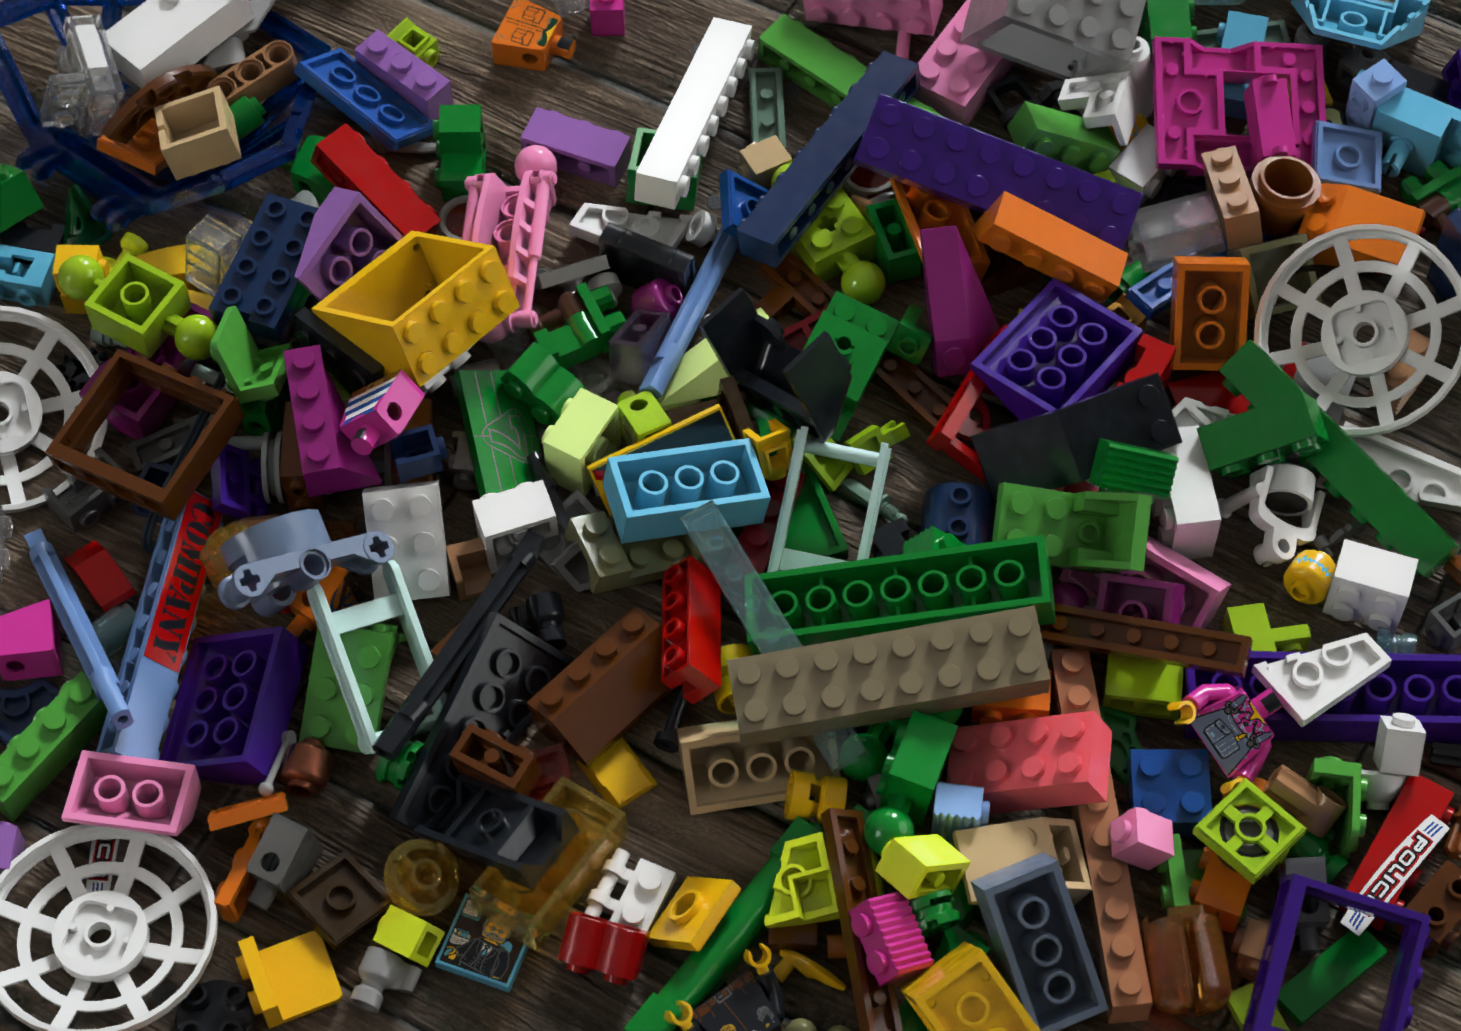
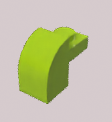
(1253, 622)

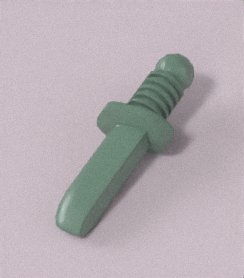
(863, 494)

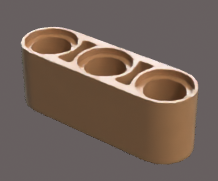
(259, 73)

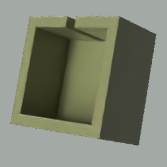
(1265, 261)

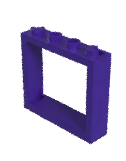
(1281, 931)

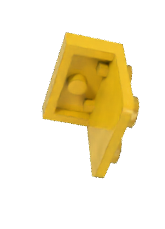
(289, 977)

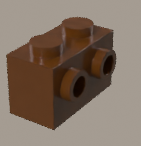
(495, 761)
(1442, 902)

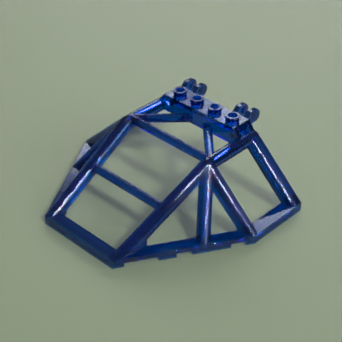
(121, 184)

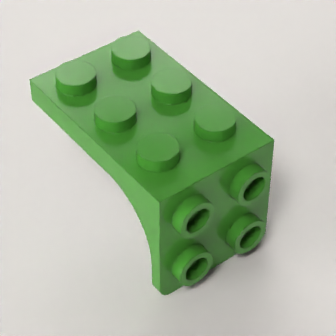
(325, 710)

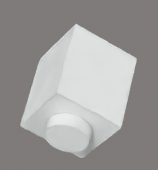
(1399, 744)

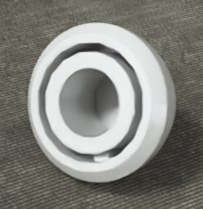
(1381, 788)

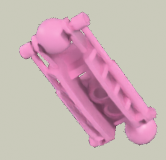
(515, 224)

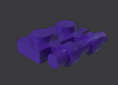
(237, 484)

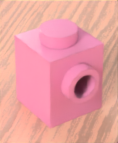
(1142, 838)

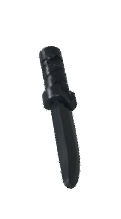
(541, 473)

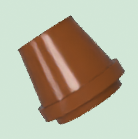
(1284, 192)

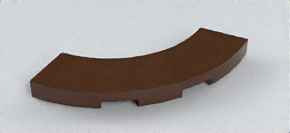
(165, 88)

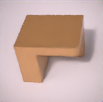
(469, 568)

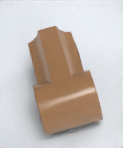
(1313, 806)

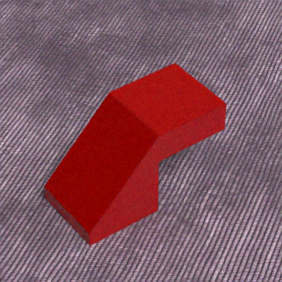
(100, 576)

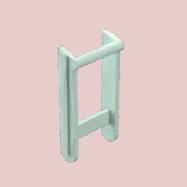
(786, 559)
(363, 615)

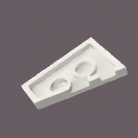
(1321, 678)

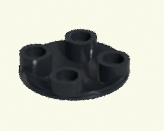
(215, 1007)

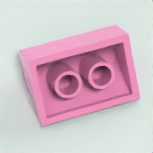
(132, 793)

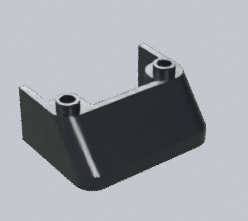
(777, 378)

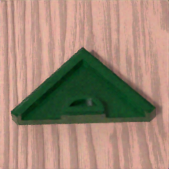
(79, 225)

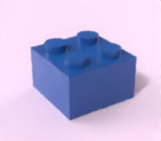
(1170, 785)

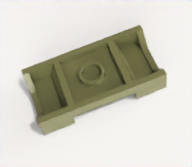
(624, 564)

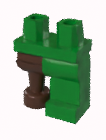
(1436, 197)
(584, 328)

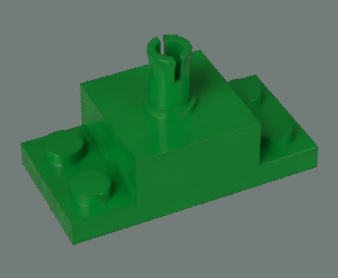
(862, 338)

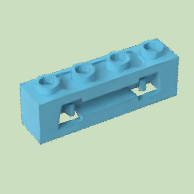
(24, 282)

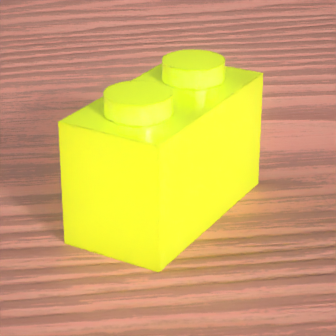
(921, 865)

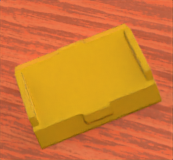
(619, 775)

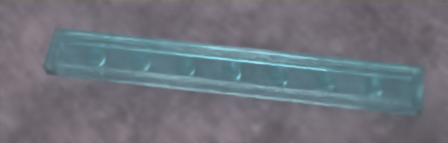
(758, 611)

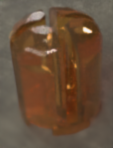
(1187, 962)

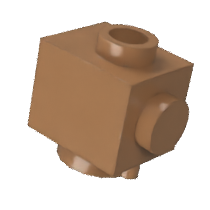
(1249, 947)

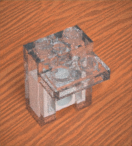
(88, 81)

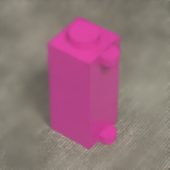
(1269, 118)

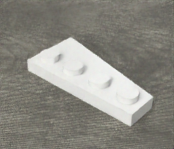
(1421, 476)

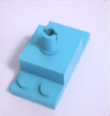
(1417, 132)

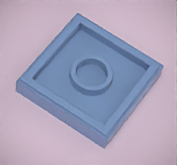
(1347, 155)

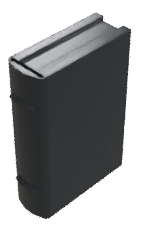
(642, 259)

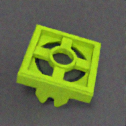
(1246, 833)

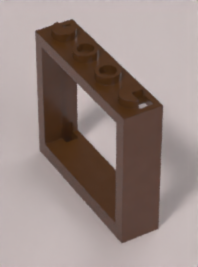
(99, 401)

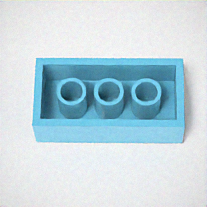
(660, 486)

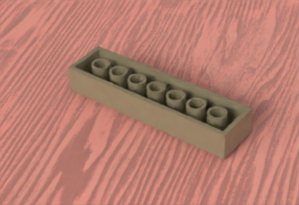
(888, 676)

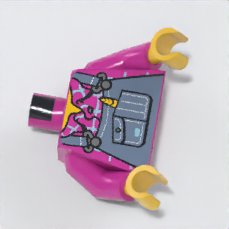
(1230, 727)

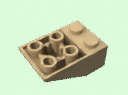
(1011, 842)

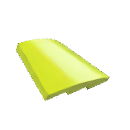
(805, 884)

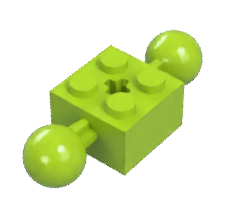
(840, 244)
(137, 305)

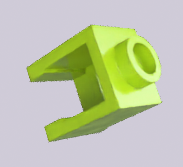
(425, 45)

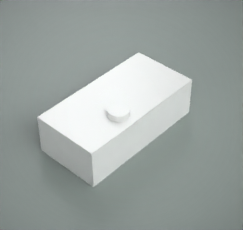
(172, 34)

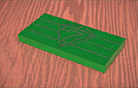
(497, 430)

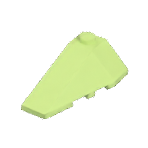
(695, 376)

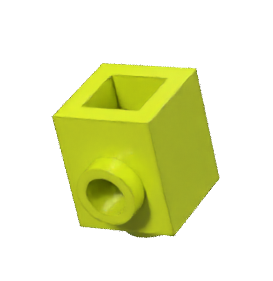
(408, 935)

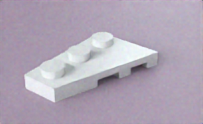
(593, 219)

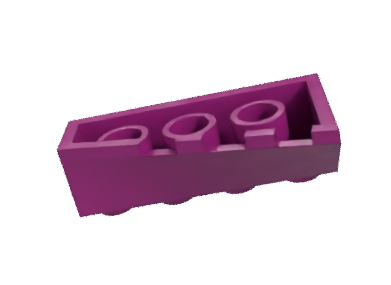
(324, 450)

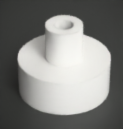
(702, 228)
(609, 279)

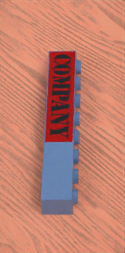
(162, 630)

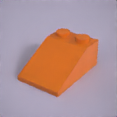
(1347, 206)

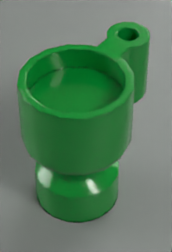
(1314, 846)

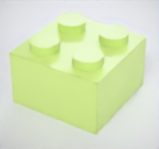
(580, 437)

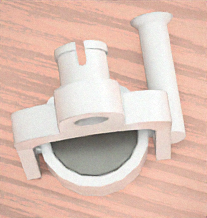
(1284, 492)

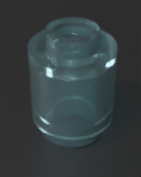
(114, 628)

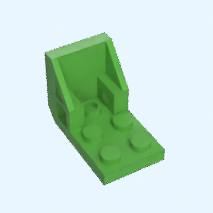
(1080, 529)

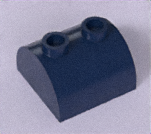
(960, 510)

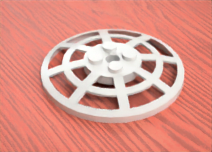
(1363, 309)
(26, 408)
(109, 911)

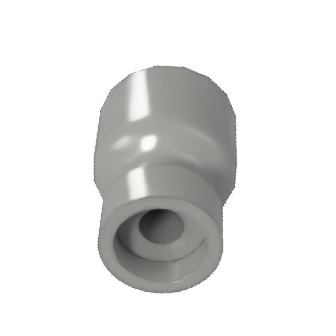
(382, 971)

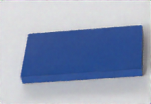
(365, 99)

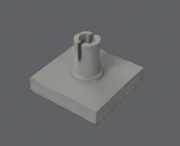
(572, 274)

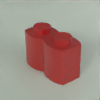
(604, 947)

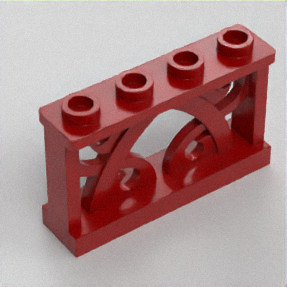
(957, 421)

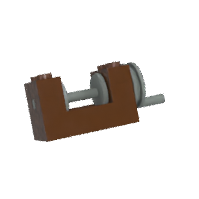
(282, 463)

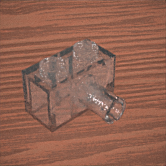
(211, 250)

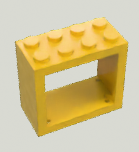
(422, 303)
(966, 995)

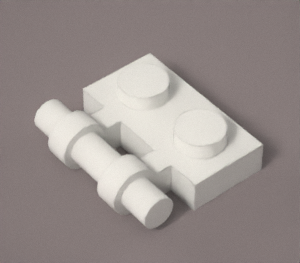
(643, 896)

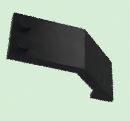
(1062, 443)

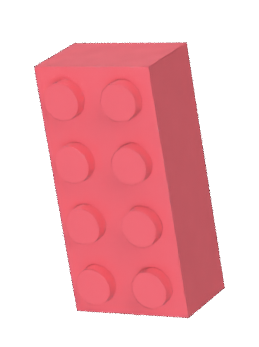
(1034, 761)

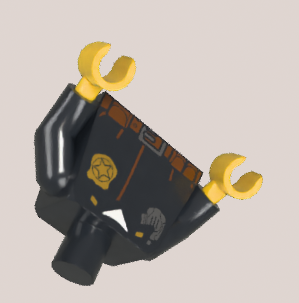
(745, 1004)

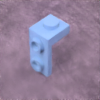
(1370, 91)

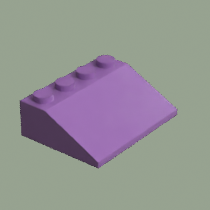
(342, 241)

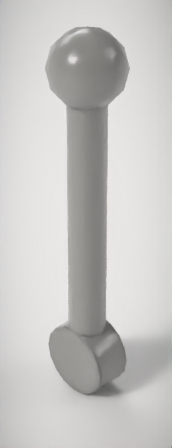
(266, 788)

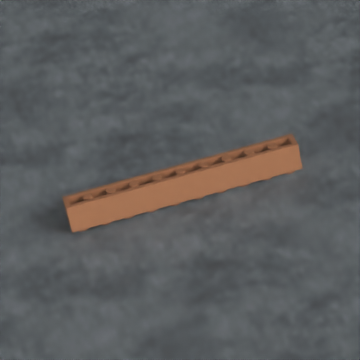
(1111, 900)

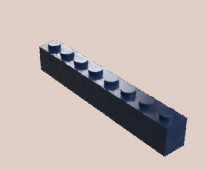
(823, 163)

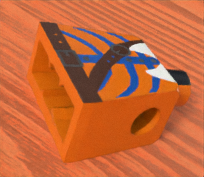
(340, 591)

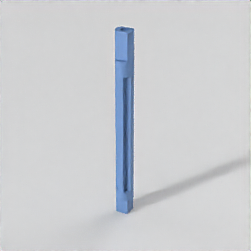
(689, 314)
(78, 628)

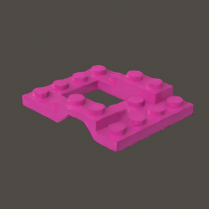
(1191, 96)

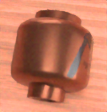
(306, 768)

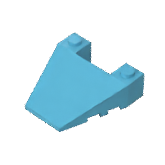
(1364, 22)

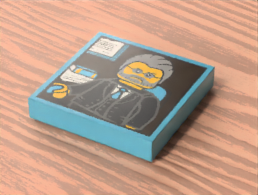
(480, 950)

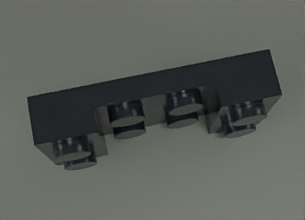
(503, 830)

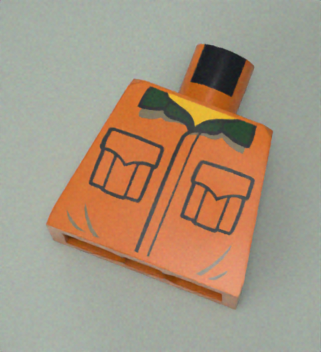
(530, 37)

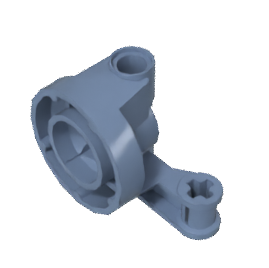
(291, 556)

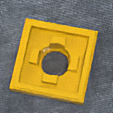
(690, 927)

